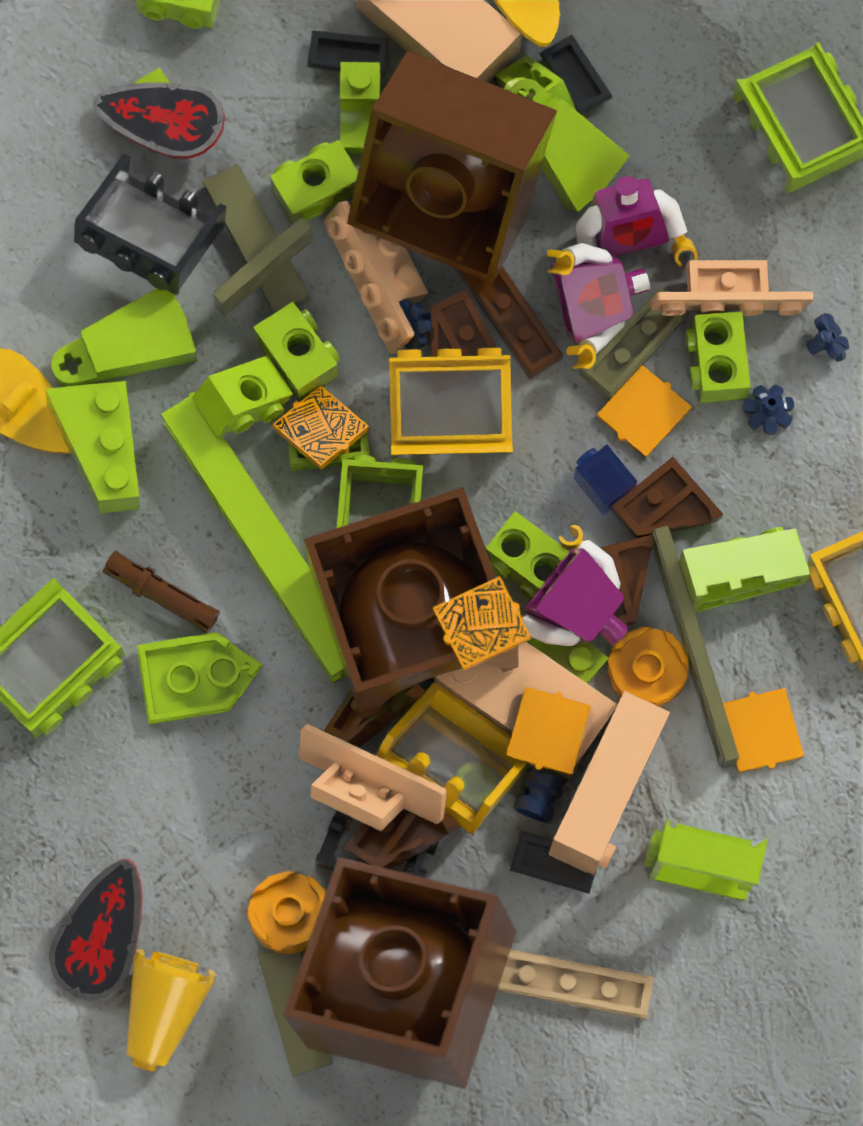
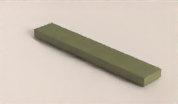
(694, 647)

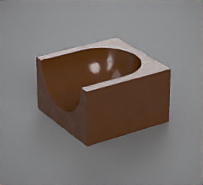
(450, 166)
(382, 588)
(401, 972)

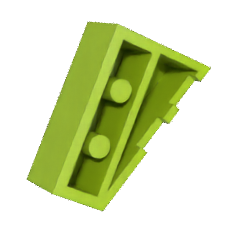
(100, 438)
(743, 568)

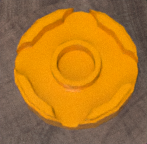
(648, 665)
(285, 911)

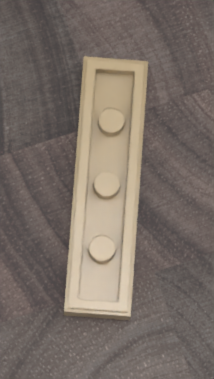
(577, 984)

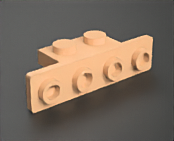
(381, 274)
(729, 286)
(366, 784)

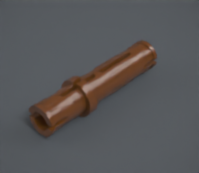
(148, 584)

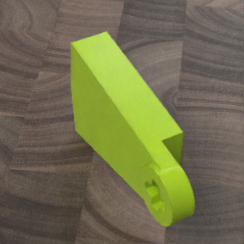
(577, 154)
(129, 341)

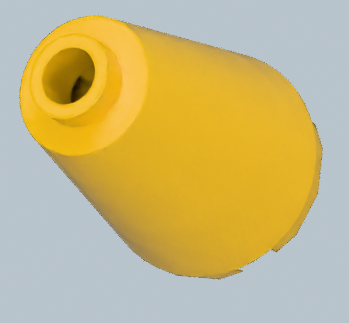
(162, 1006)

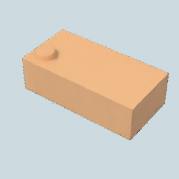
(450, 32)
(499, 693)
(608, 785)

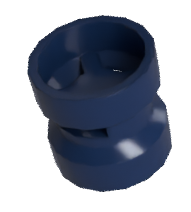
(539, 793)

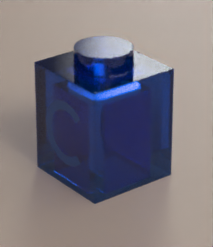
(603, 477)

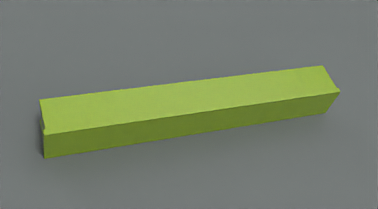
(255, 529)

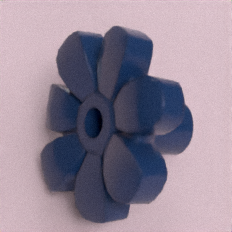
(419, 322)
(828, 338)
(769, 409)

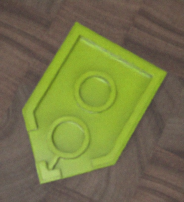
(193, 676)

